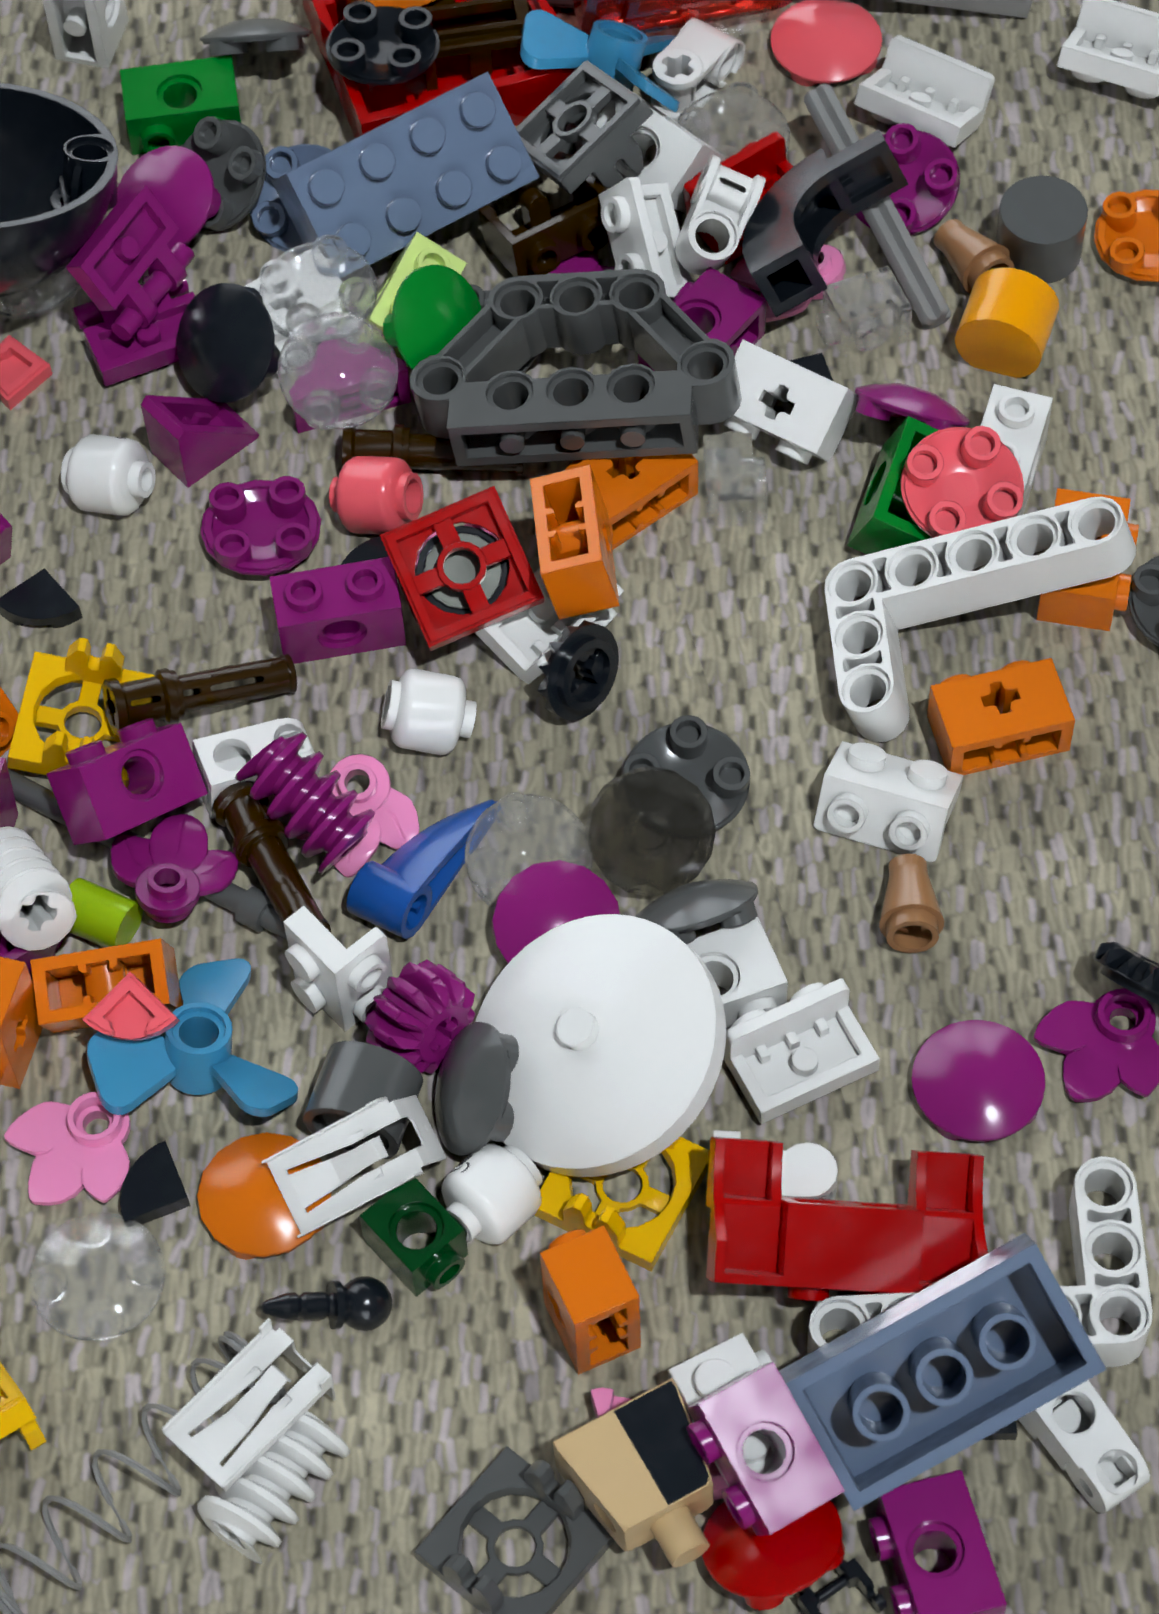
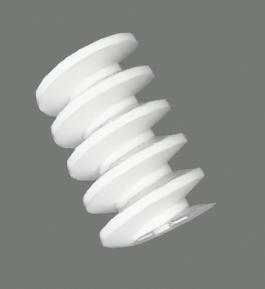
(33, 894)
(263, 1491)

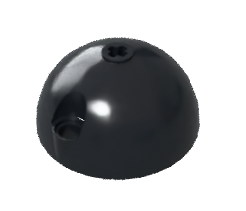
(53, 183)

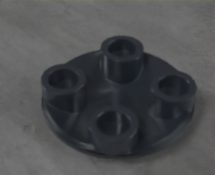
(382, 43)
(226, 342)

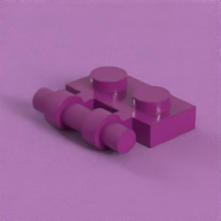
(119, 254)
(147, 348)

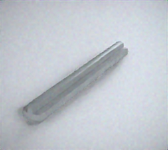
(882, 216)

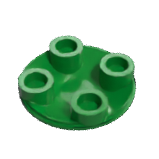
(429, 312)

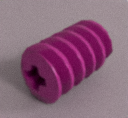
(307, 798)

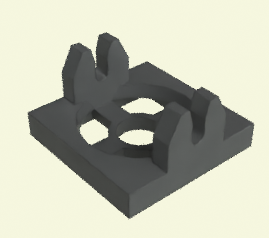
(578, 103)
(514, 1476)

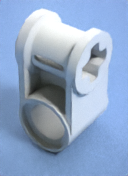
(696, 64)
(719, 207)

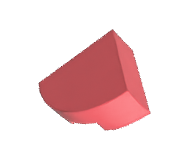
(19, 372)
(131, 1012)

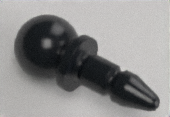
(360, 1304)

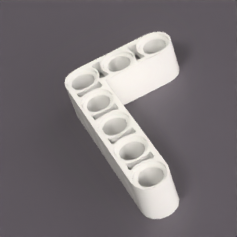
(956, 589)
(1098, 1291)

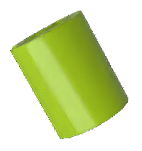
(103, 914)

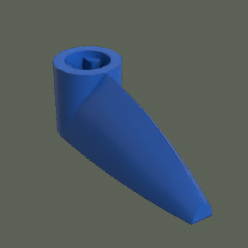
(414, 877)

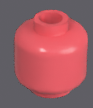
(376, 494)

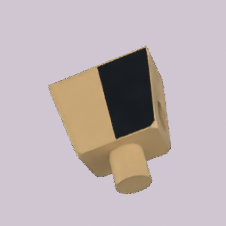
(642, 1474)

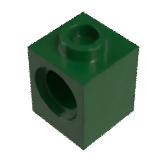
(412, 1211)

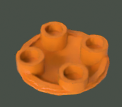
(1129, 234)
(244, 1203)

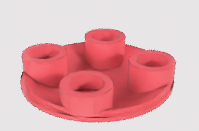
(826, 41)
(961, 480)

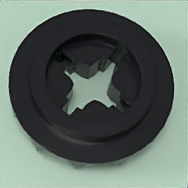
(596, 657)
(1129, 970)

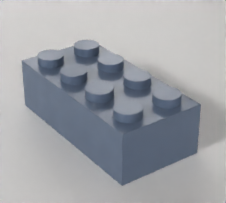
(411, 173)
(942, 1370)

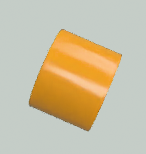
(1007, 322)

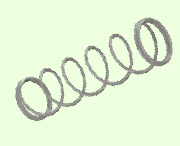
(230, 1345)

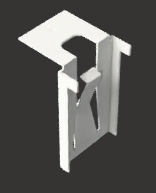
(317, 1181)
(219, 1438)

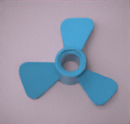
(610, 47)
(192, 1053)

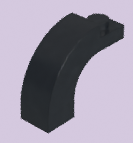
(804, 210)

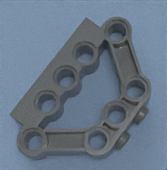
(508, 417)

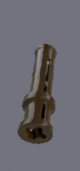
(417, 450)
(166, 691)
(263, 846)

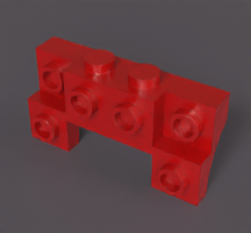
(839, 1243)

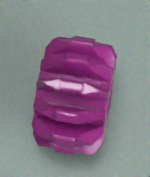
(420, 1014)

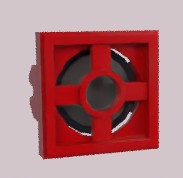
(462, 570)

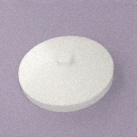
(612, 1042)

